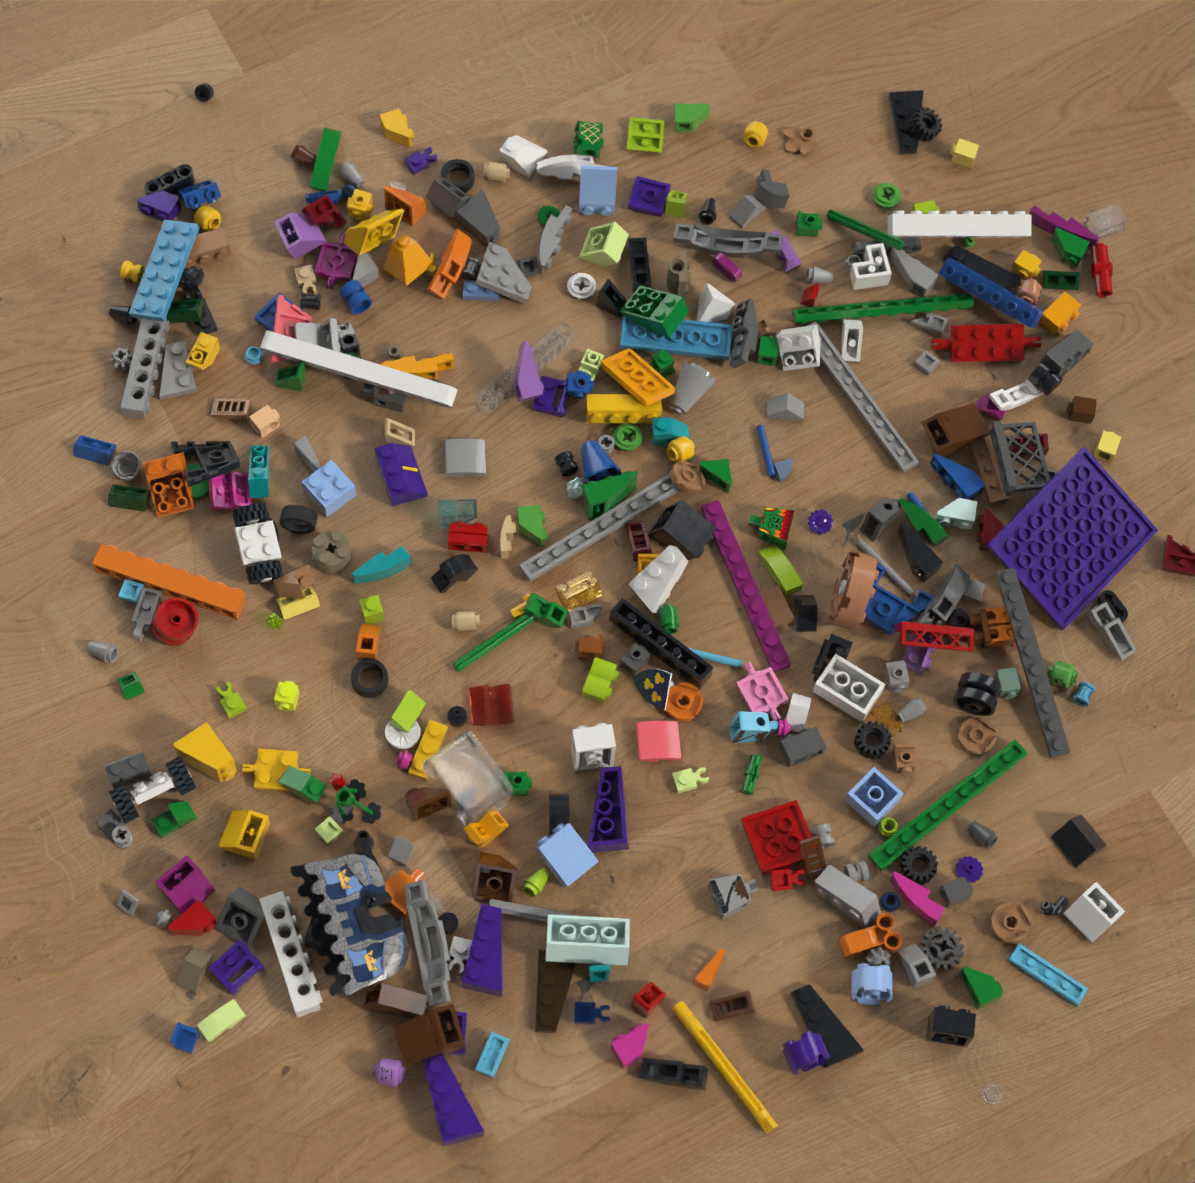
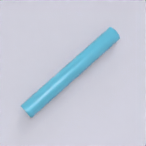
(718, 658)

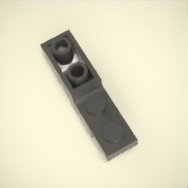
(746, 332)
(945, 597)

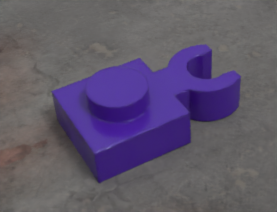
(418, 162)

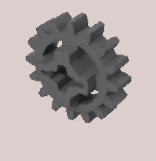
(949, 949)

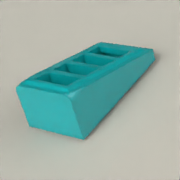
(598, 972)

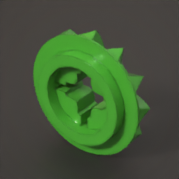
(890, 190)
(628, 430)

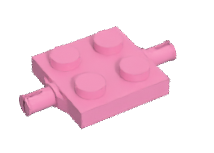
(762, 691)

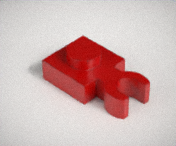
(783, 878)

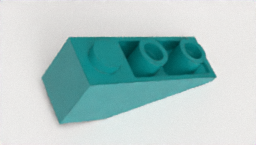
(259, 471)

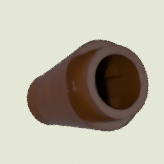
(303, 155)

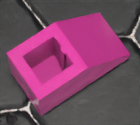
(629, 1047)

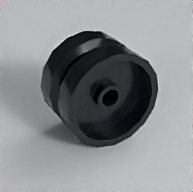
(977, 694)

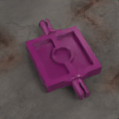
(336, 262)

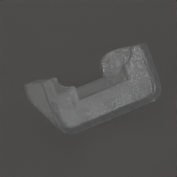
(470, 777)

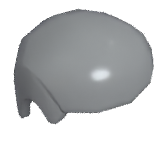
(126, 465)

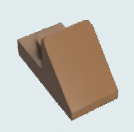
(292, 583)

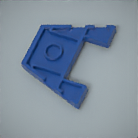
(887, 609)

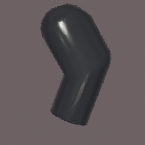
(1054, 909)

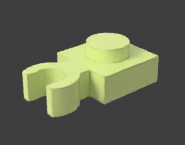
(686, 779)

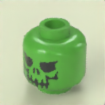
(1062, 674)

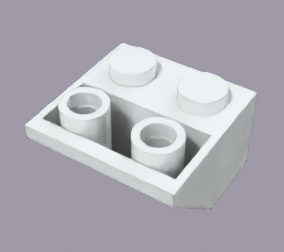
(799, 347)
(1094, 912)

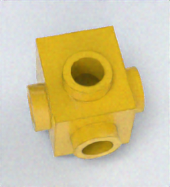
(360, 205)

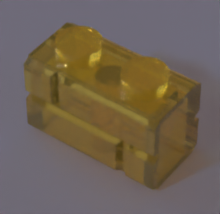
(578, 590)

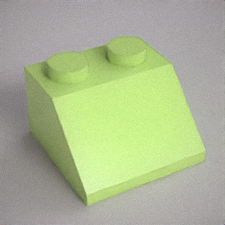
(604, 244)

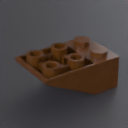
(955, 429)
(429, 1035)

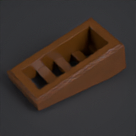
(814, 869)
(747, 995)

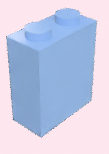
(565, 854)

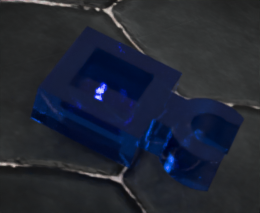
(587, 1013)

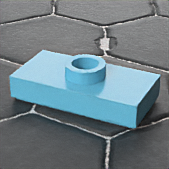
(492, 1055)

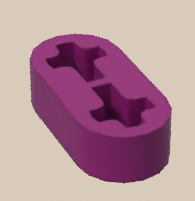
(726, 267)

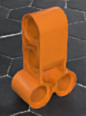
(870, 938)

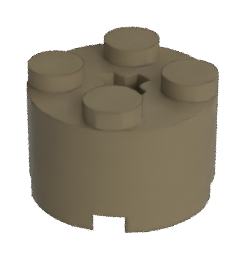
(322, 550)

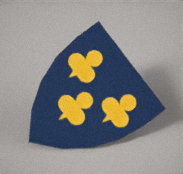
(654, 686)

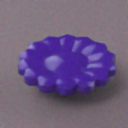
(820, 521)
(969, 868)

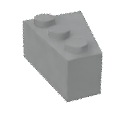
(848, 896)

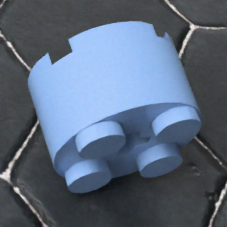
(871, 984)

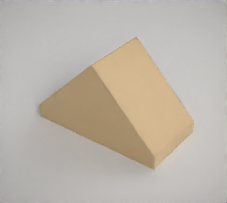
(399, 433)

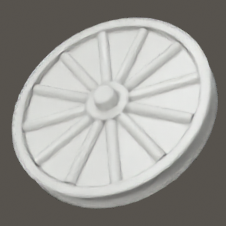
(401, 739)

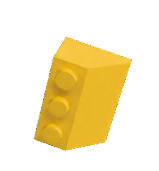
(373, 231)

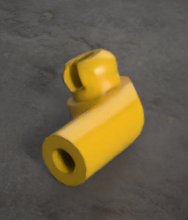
(519, 610)

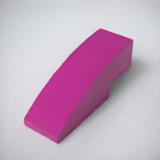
(916, 898)

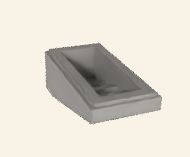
(306, 453)

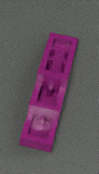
(1051, 222)

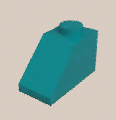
(667, 429)

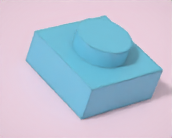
(130, 591)

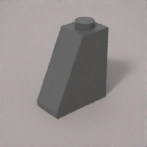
(479, 219)

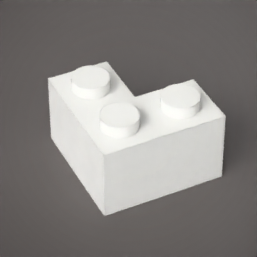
(873, 271)

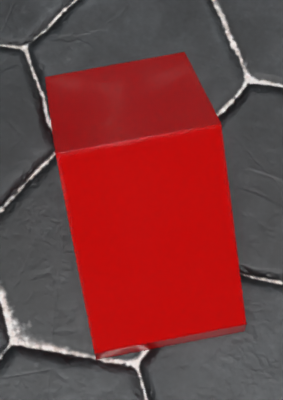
(647, 999)

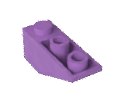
(526, 379)

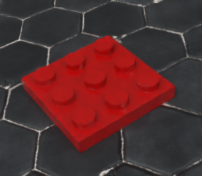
(777, 836)

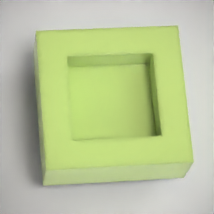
(329, 830)

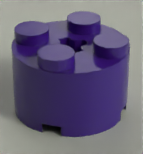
(805, 1053)

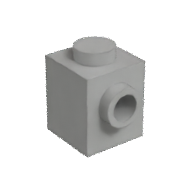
(896, 676)

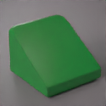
(130, 685)

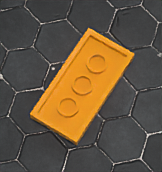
(637, 377)

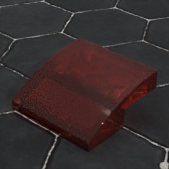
(491, 705)

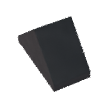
(611, 299)
(806, 613)

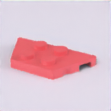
(285, 318)

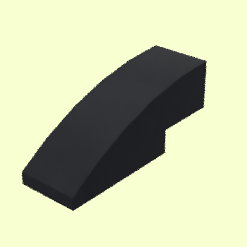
(674, 1073)

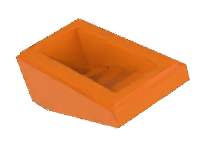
(707, 974)

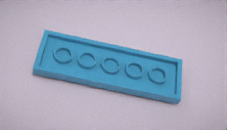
(164, 270)
(689, 339)

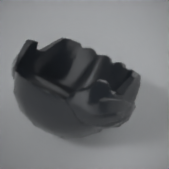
(191, 277)

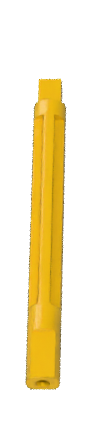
(724, 1067)

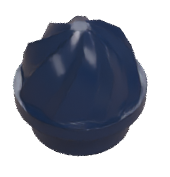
(348, 190)

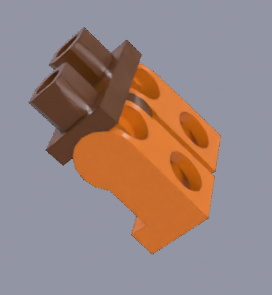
(993, 628)

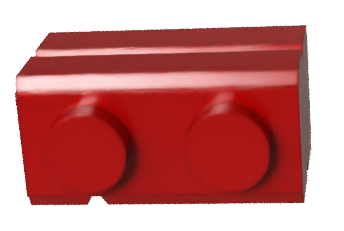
(467, 537)

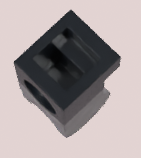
(348, 339)

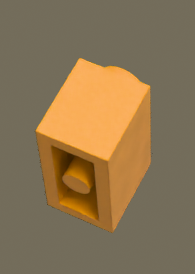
(1060, 313)

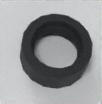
(460, 164)
(298, 519)
(369, 664)

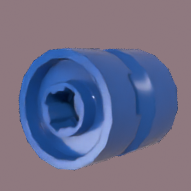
(356, 298)

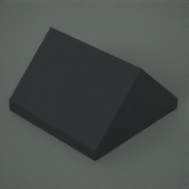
(1078, 840)

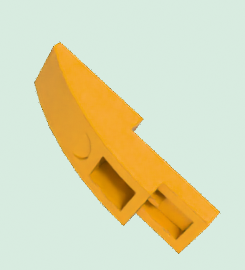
(425, 368)

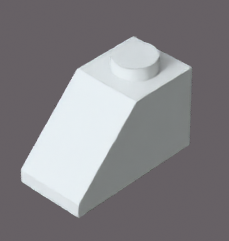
(851, 340)

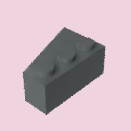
(1068, 353)

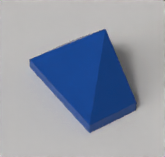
(334, 195)

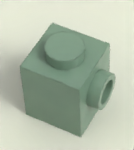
(1009, 681)

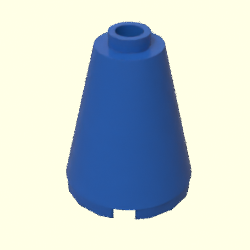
(597, 462)

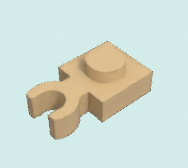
(306, 278)

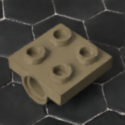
(678, 274)

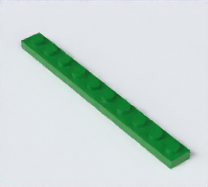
(889, 308)
(947, 805)

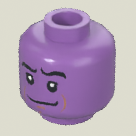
(389, 1072)

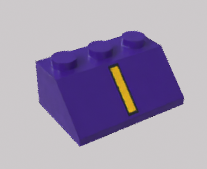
(400, 473)

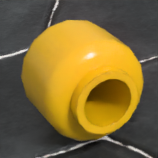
(755, 134)
(207, 218)
(680, 449)

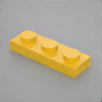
(429, 745)

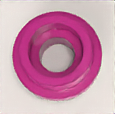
(783, 728)
(404, 760)

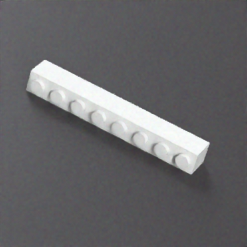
(960, 225)

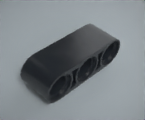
(175, 176)

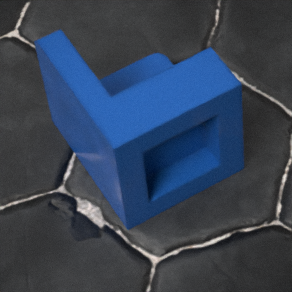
(184, 1038)

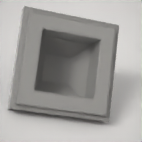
(127, 902)

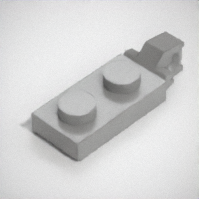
(144, 612)

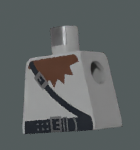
(731, 894)

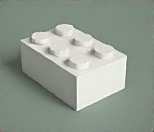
(848, 688)
(593, 747)

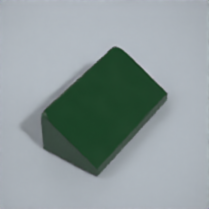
(1060, 280)
(185, 311)
(128, 497)

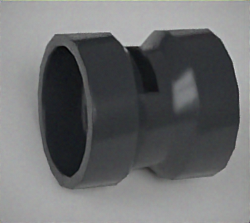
(566, 463)

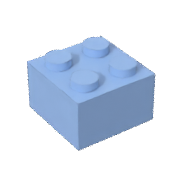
(329, 488)
(873, 797)

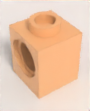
(265, 421)

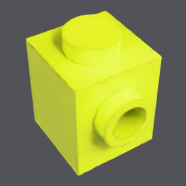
(286, 696)

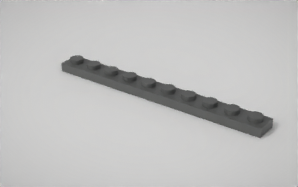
(1032, 662)

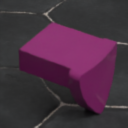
(987, 406)

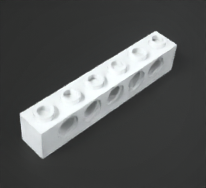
(302, 1003)

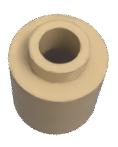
(496, 172)
(465, 621)

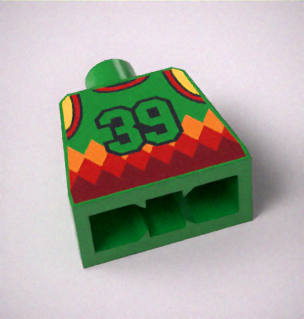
(774, 525)

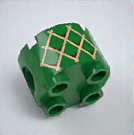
(588, 139)

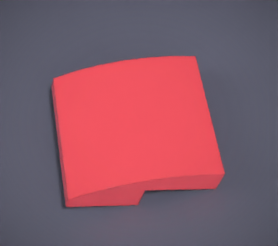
(658, 741)

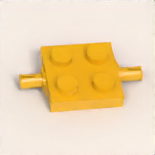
(271, 766)

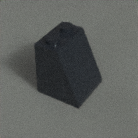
(683, 529)

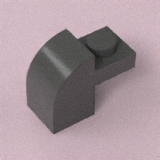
(770, 193)

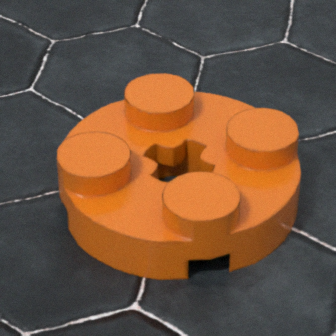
(686, 712)

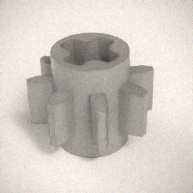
(121, 359)
(878, 957)

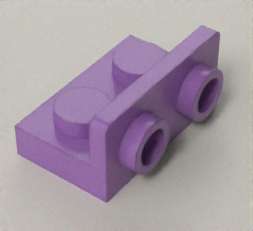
(788, 257)
(917, 657)

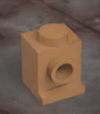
(904, 750)

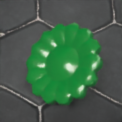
(545, 213)

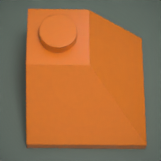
(413, 205)

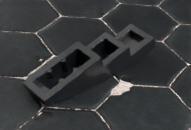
(639, 263)

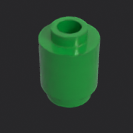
(669, 618)

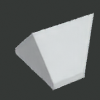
(713, 305)

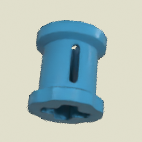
(1083, 694)

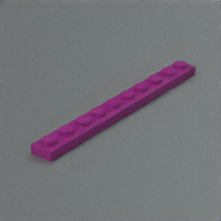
(746, 587)

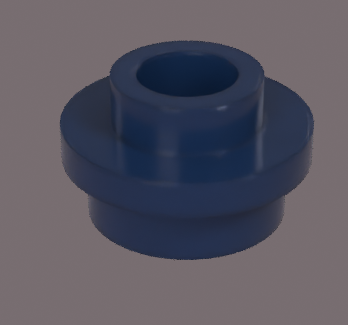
(889, 896)

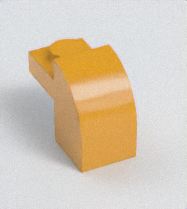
(486, 829)

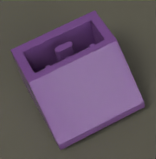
(299, 234)

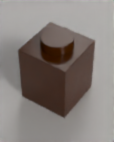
(1082, 409)

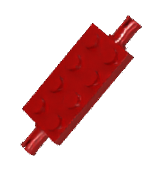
(986, 343)

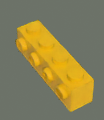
(620, 409)

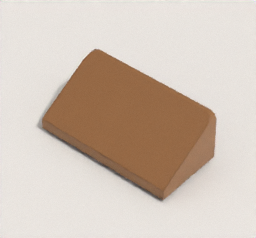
(777, 607)

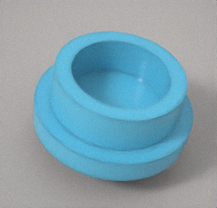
(253, 355)

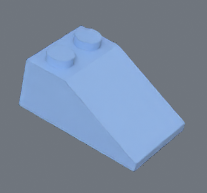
(597, 190)

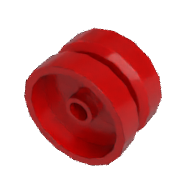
(175, 621)

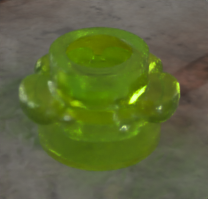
(274, 620)

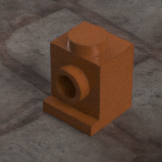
(589, 647)

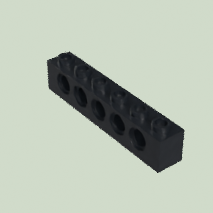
(661, 643)

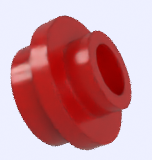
(337, 781)

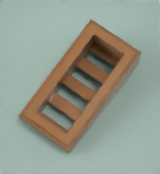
(234, 415)

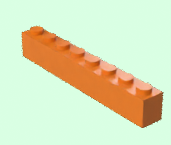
(172, 582)

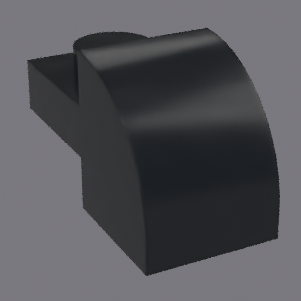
(558, 810)

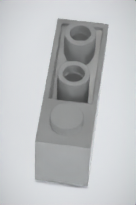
(915, 275)

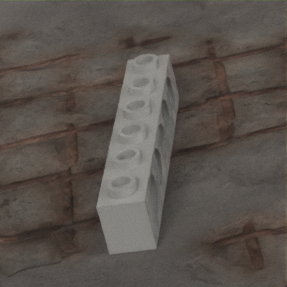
(140, 407)

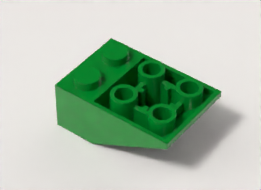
(656, 310)
(607, 493)

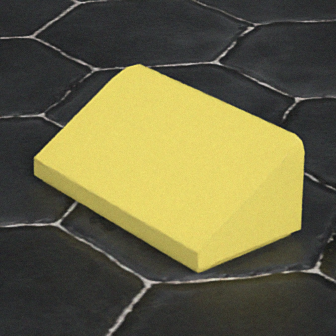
(294, 606)

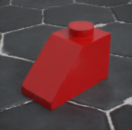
(193, 921)

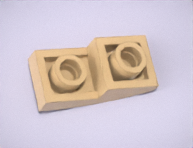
(506, 536)

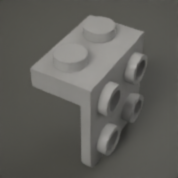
(319, 334)

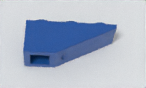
(960, 479)

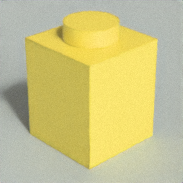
(964, 153)
(1107, 446)

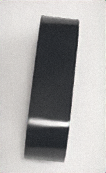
(1115, 604)

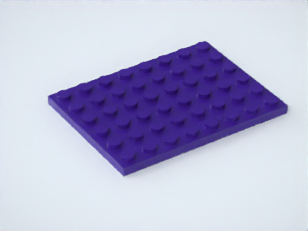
(1072, 538)

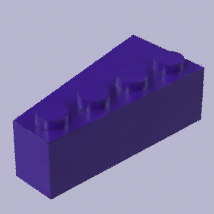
(609, 820)
(484, 961)
(453, 1111)

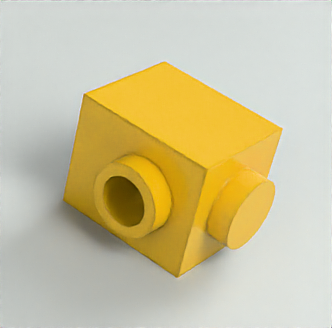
(1026, 265)

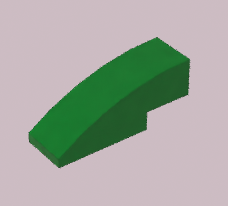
(924, 522)

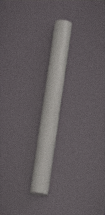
(889, 571)

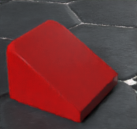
(810, 295)

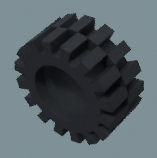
(920, 130)
(880, 731)
(927, 857)

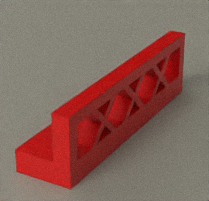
(936, 632)

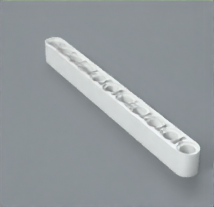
(358, 369)

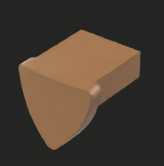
(764, 328)

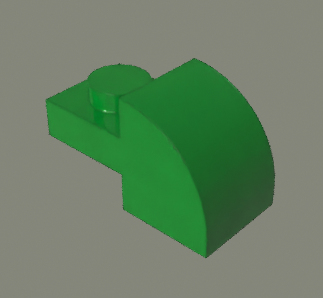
(545, 612)

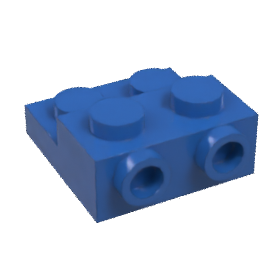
(199, 193)

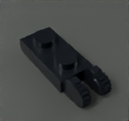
(207, 323)

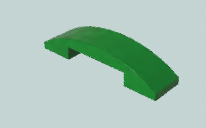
(325, 159)

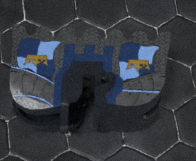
(357, 945)

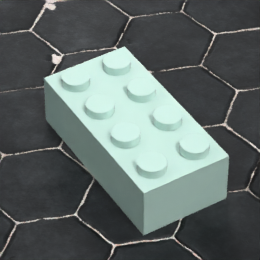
(587, 940)

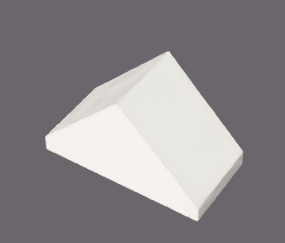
(798, 712)

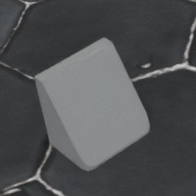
(401, 850)

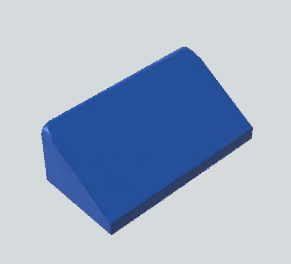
(94, 450)

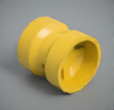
(132, 271)

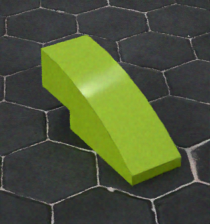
(781, 570)

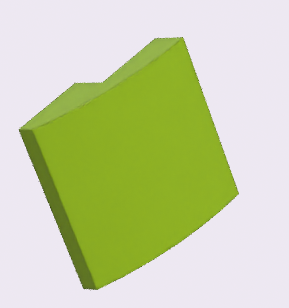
(645, 135)

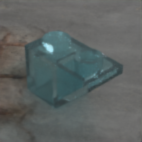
(456, 510)

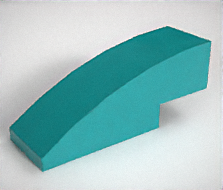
(382, 566)

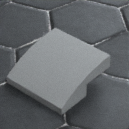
(465, 457)

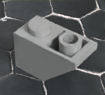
(916, 965)

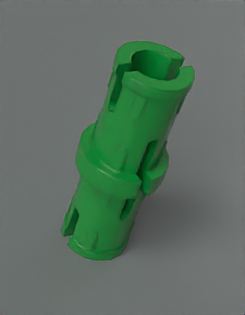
(751, 774)

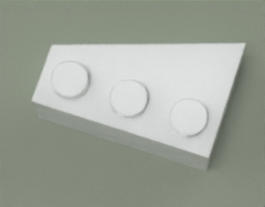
(659, 577)

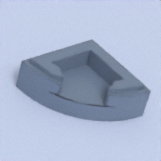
(783, 469)

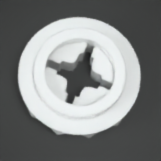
(576, 280)

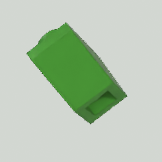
(689, 116)
(530, 524)

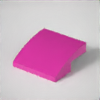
(229, 491)

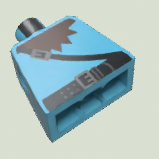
(751, 727)

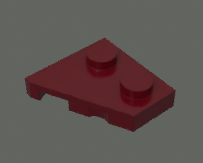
(323, 213)
(1178, 558)

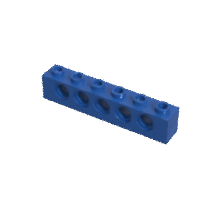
(991, 292)

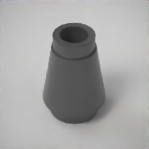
(983, 835)

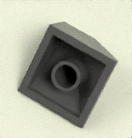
(241, 917)

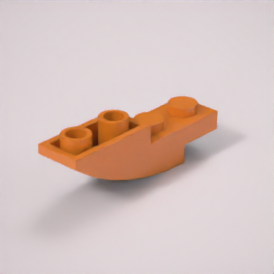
(451, 265)

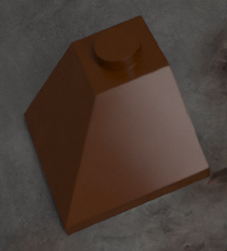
(427, 801)
(494, 878)

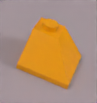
(406, 260)

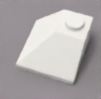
(521, 155)

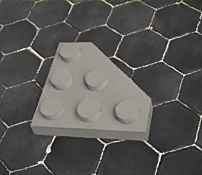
(502, 274)

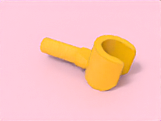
(432, 270)

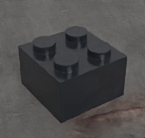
(951, 1026)

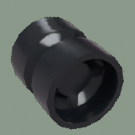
(1045, 378)

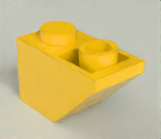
(395, 127)
(203, 351)

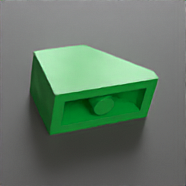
(1069, 247)
(302, 785)
(981, 987)

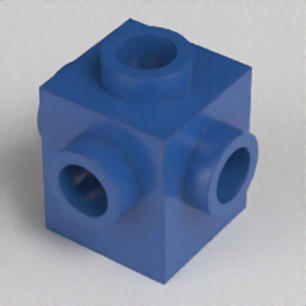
(578, 384)

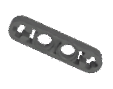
(911, 245)

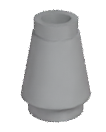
(351, 174)
(816, 275)
(104, 651)
(912, 710)

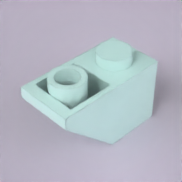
(958, 513)

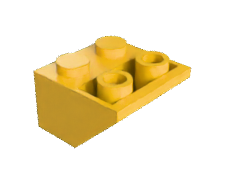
(245, 833)

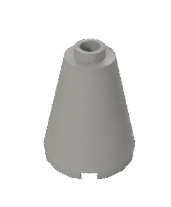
(690, 387)

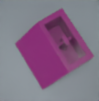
(184, 885)

